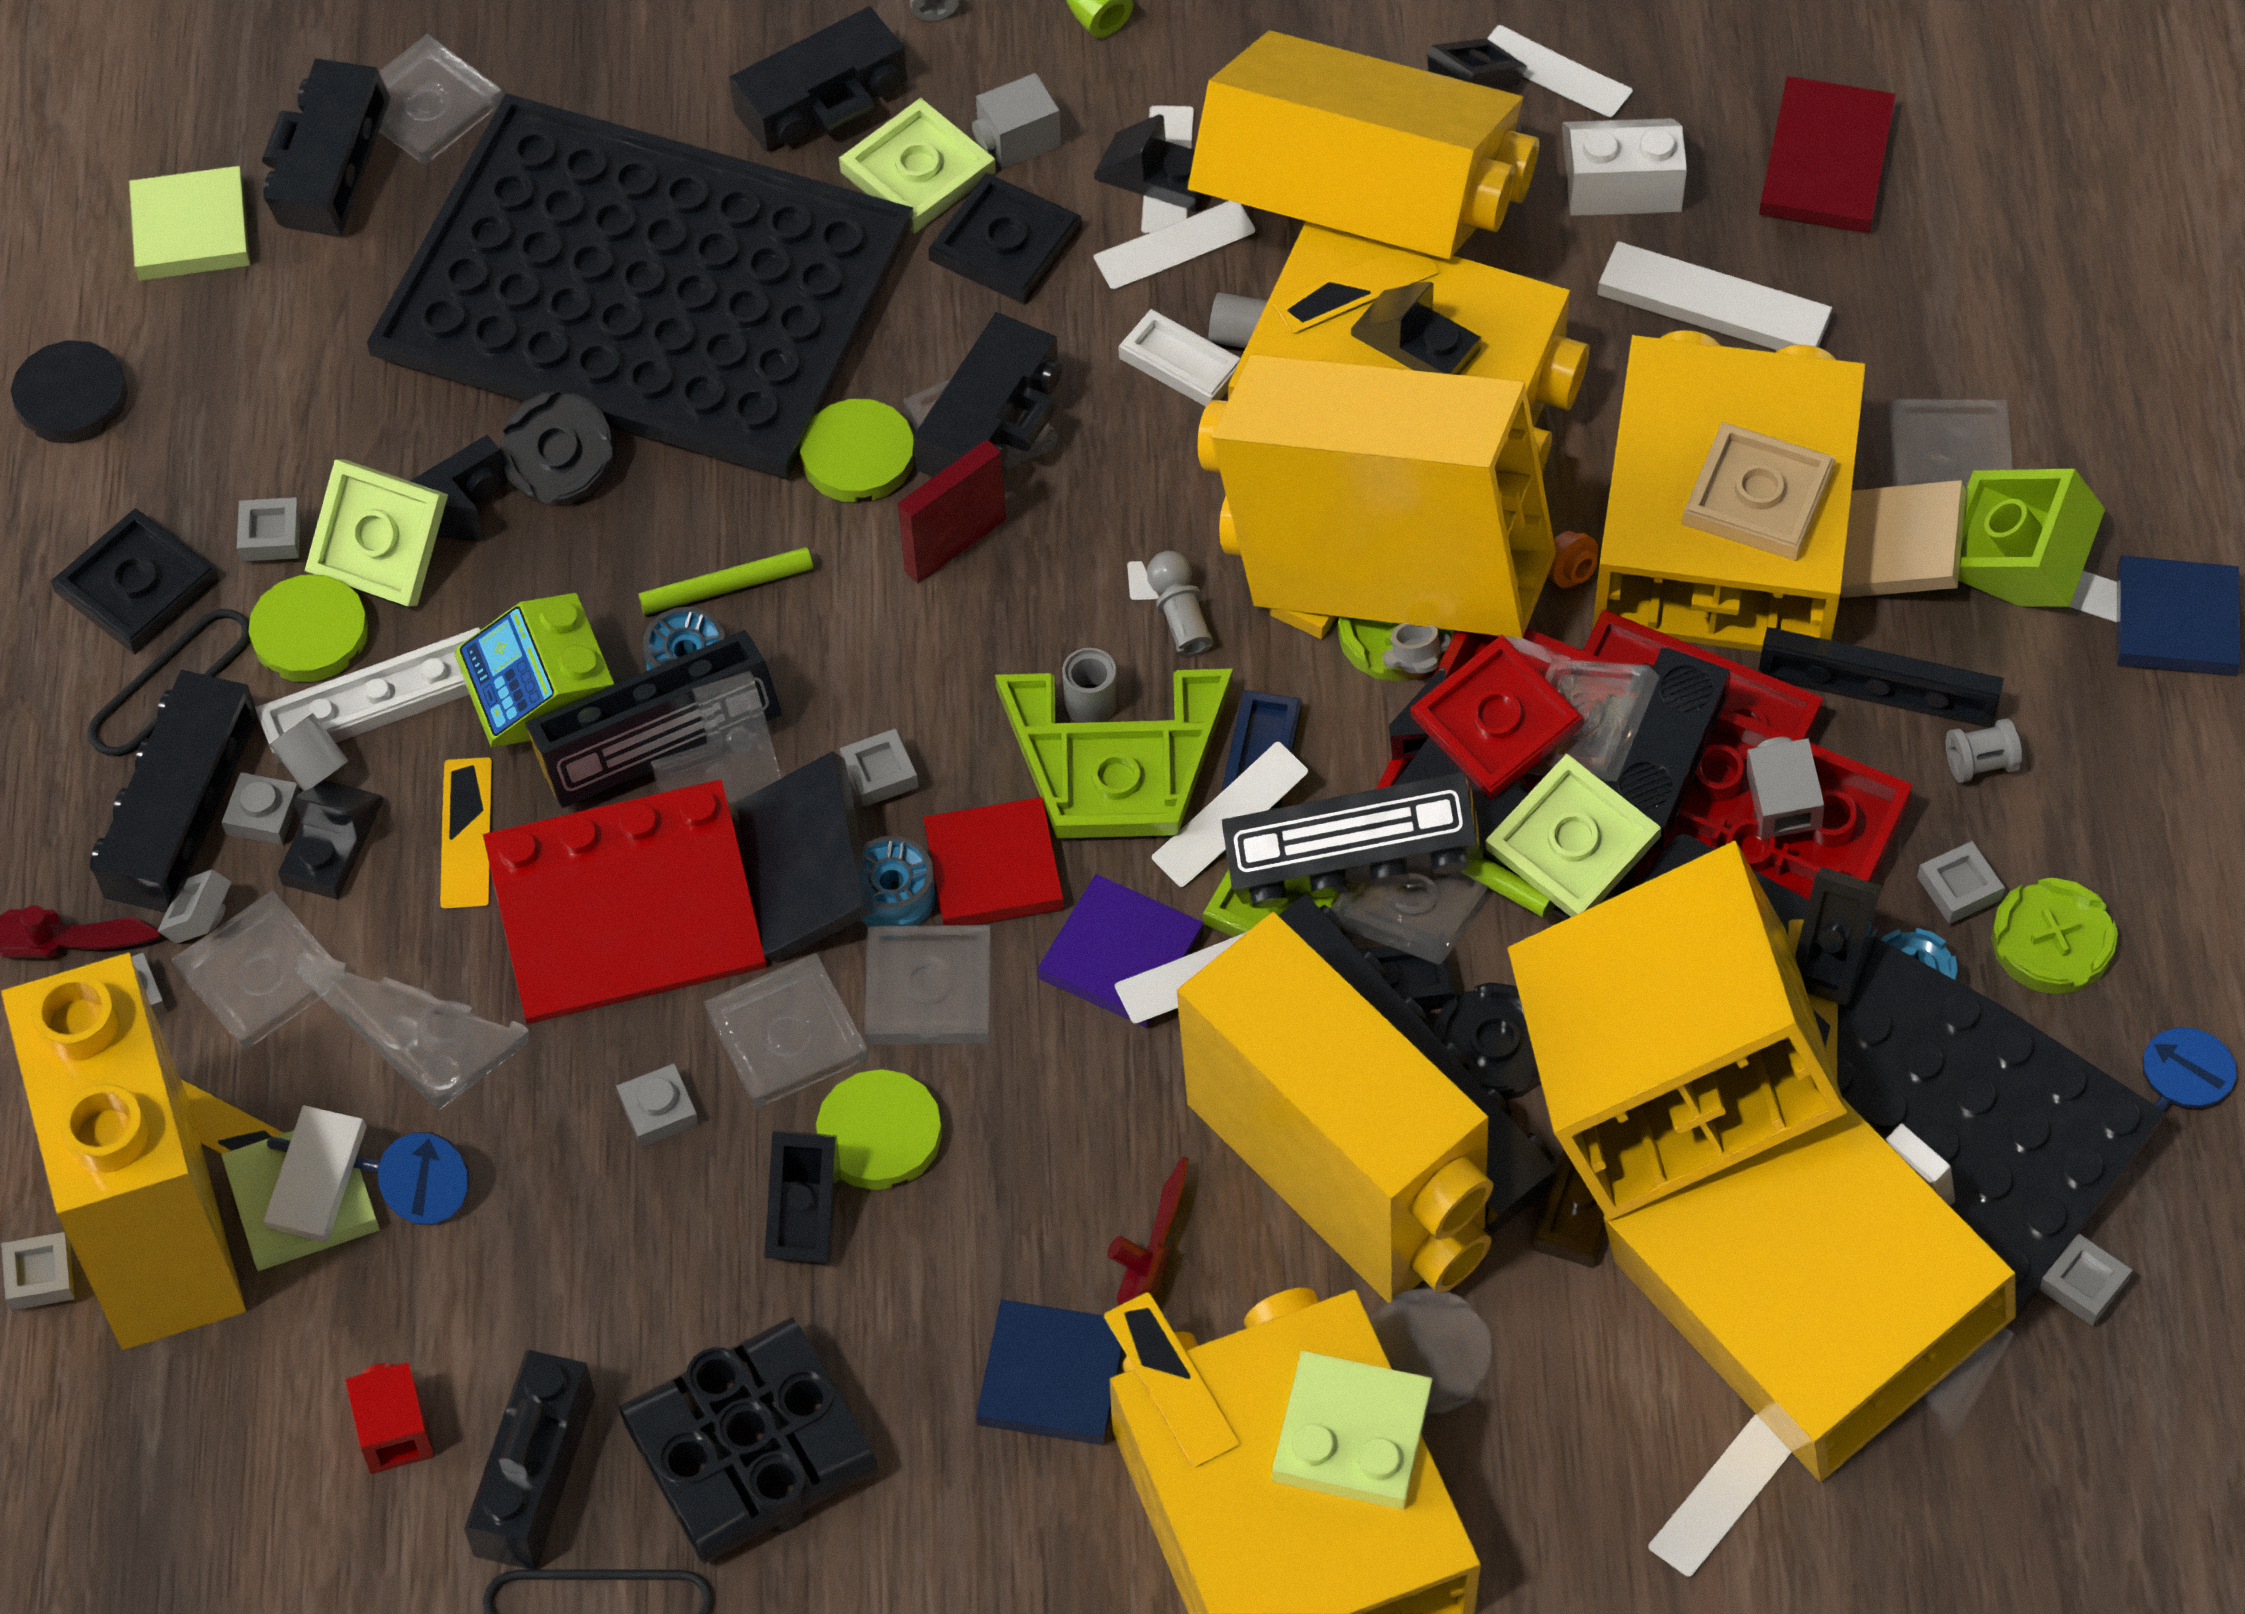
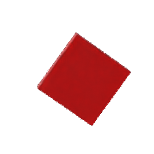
(1496, 716)
(993, 863)

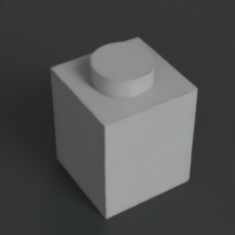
(1017, 121)
(1784, 787)

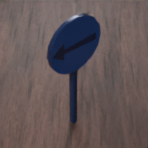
(2188, 1068)
(418, 1176)

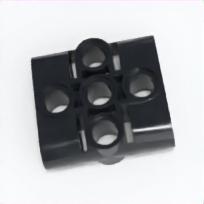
(786, 1376)

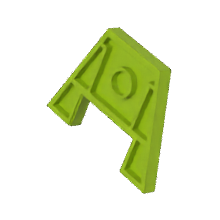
(1115, 774)

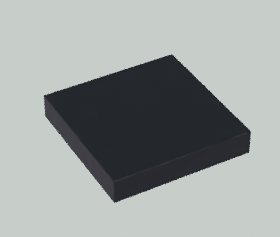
(1005, 238)
(134, 580)

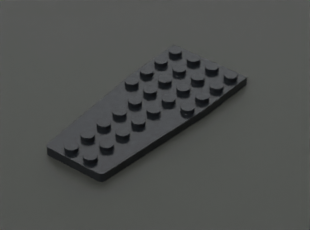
(2012, 1111)

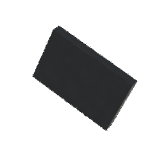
(805, 857)

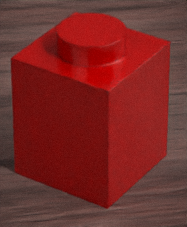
(389, 1416)

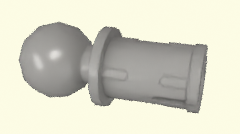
(1171, 577)

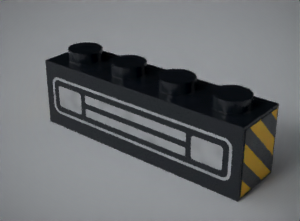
(639, 720)
(1352, 840)

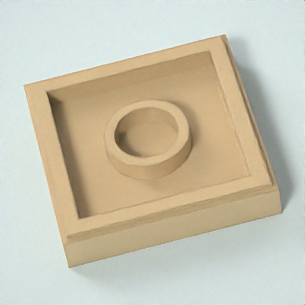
(1758, 491)
(1904, 539)

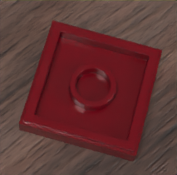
(952, 511)

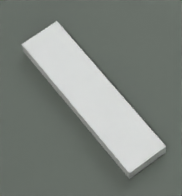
(1712, 299)
(373, 694)

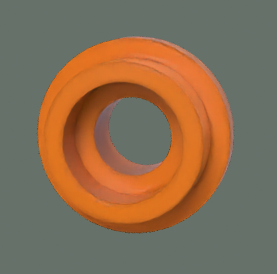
(1574, 559)

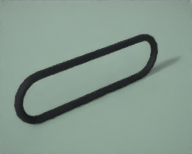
(154, 666)
(538, 1574)

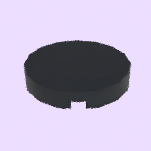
(69, 391)
(557, 448)
(1492, 1036)

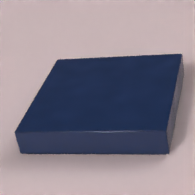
(2178, 615)
(1050, 1373)

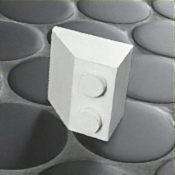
(1624, 166)

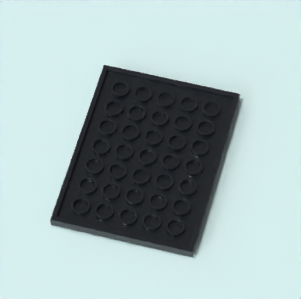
(647, 278)

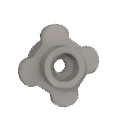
(1416, 648)

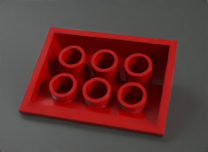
(624, 901)

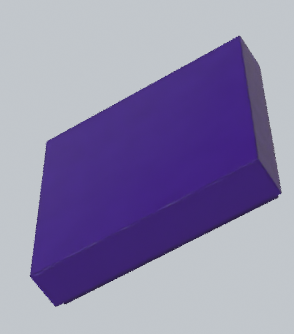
(1115, 938)

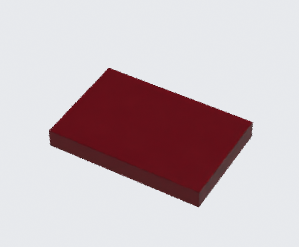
(1827, 154)

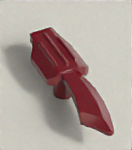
(41, 933)
(1147, 1266)

